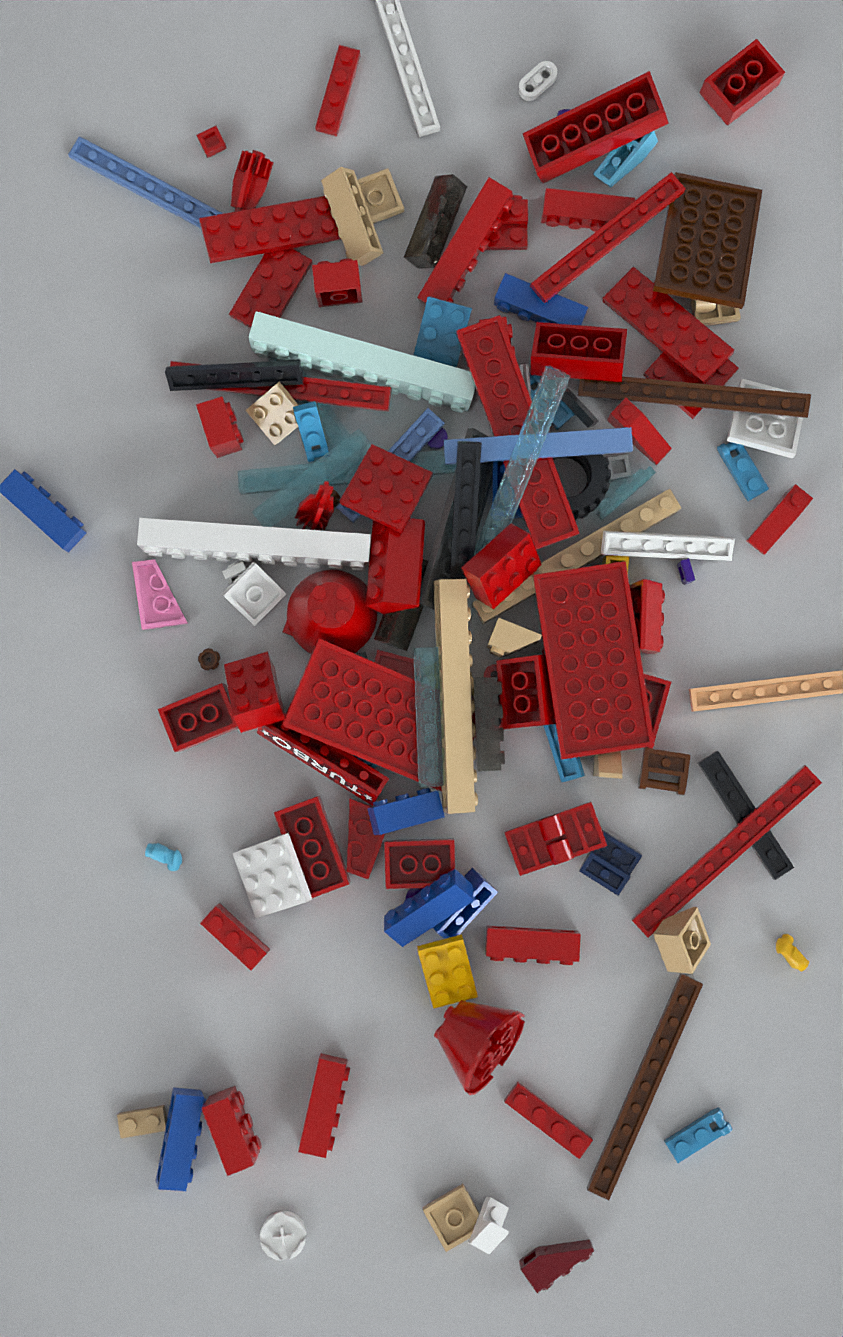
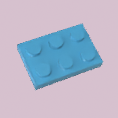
(437, 332)

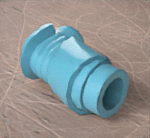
(164, 855)

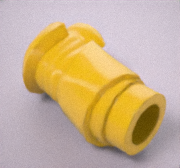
(791, 953)

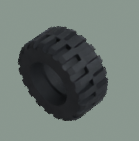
(596, 487)

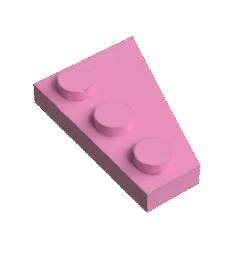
(155, 600)

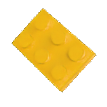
(447, 971)

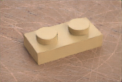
(142, 1121)

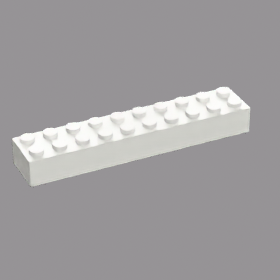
(254, 543)

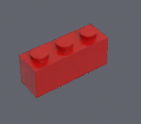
(235, 936)

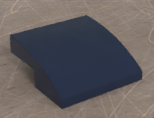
(611, 864)

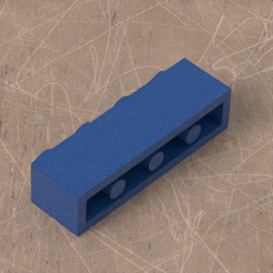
(519, 298)
(43, 512)
(428, 907)
(179, 1139)

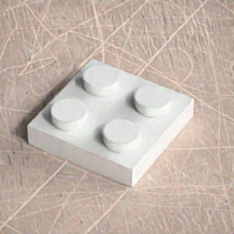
(254, 593)

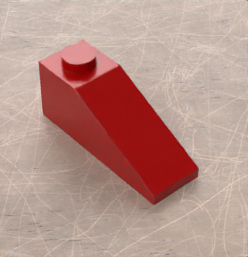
(644, 434)
(779, 519)

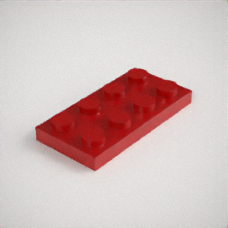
(271, 285)

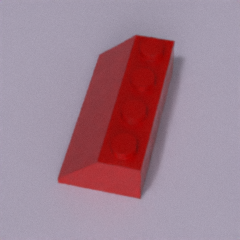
(395, 567)

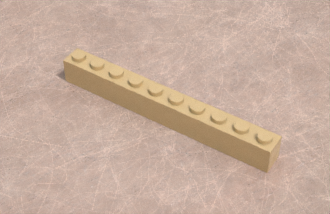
(586, 550)
(455, 695)

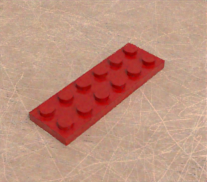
(268, 229)
(668, 326)

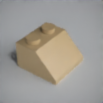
(510, 638)
(682, 941)

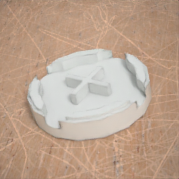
(283, 1235)

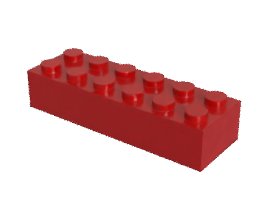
(595, 127)

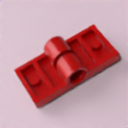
(555, 838)

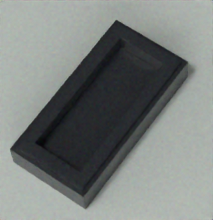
(579, 408)

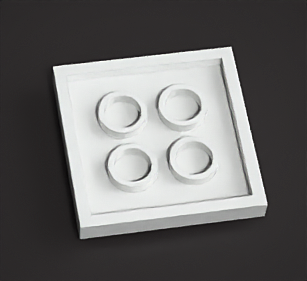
(765, 431)
(272, 876)

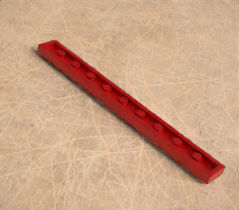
(325, 392)
(727, 850)

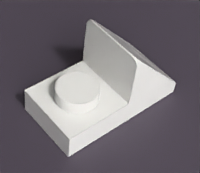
(488, 1228)

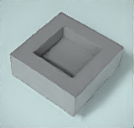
(619, 467)

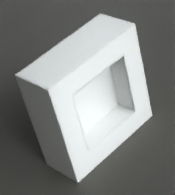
(234, 571)

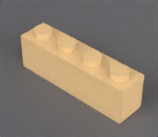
(351, 216)

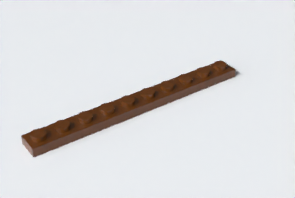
(699, 396)
(644, 1086)

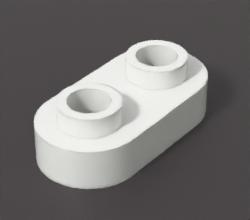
(536, 82)

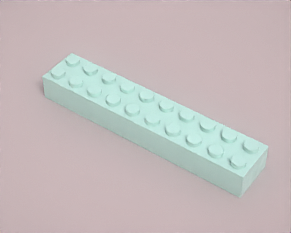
(362, 362)

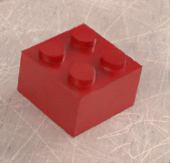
(337, 283)
(219, 426)

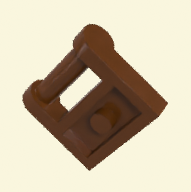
(664, 763)

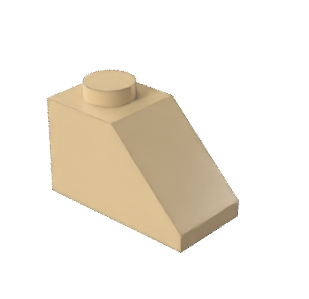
(608, 765)

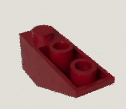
(550, 1262)

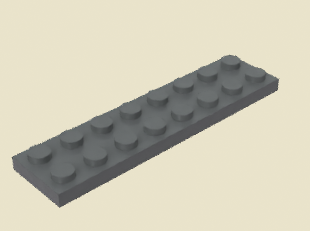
(440, 556)

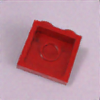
(513, 229)

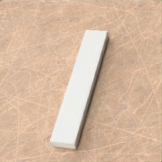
(667, 545)

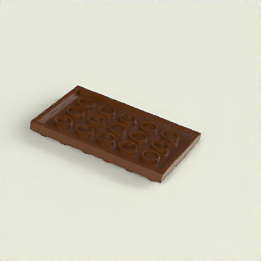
(709, 241)

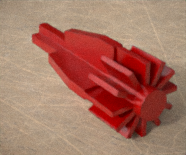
(250, 180)
(316, 509)

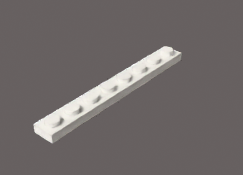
(408, 66)

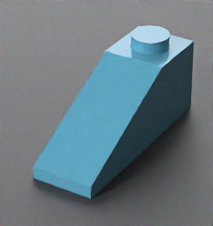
(624, 159)

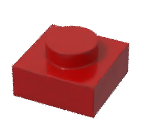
(211, 141)

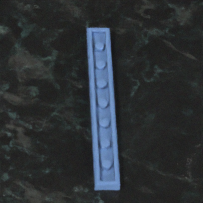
(140, 182)
(555, 444)

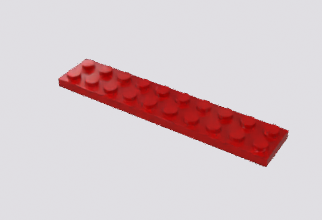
(506, 408)

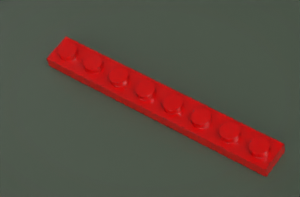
(607, 237)

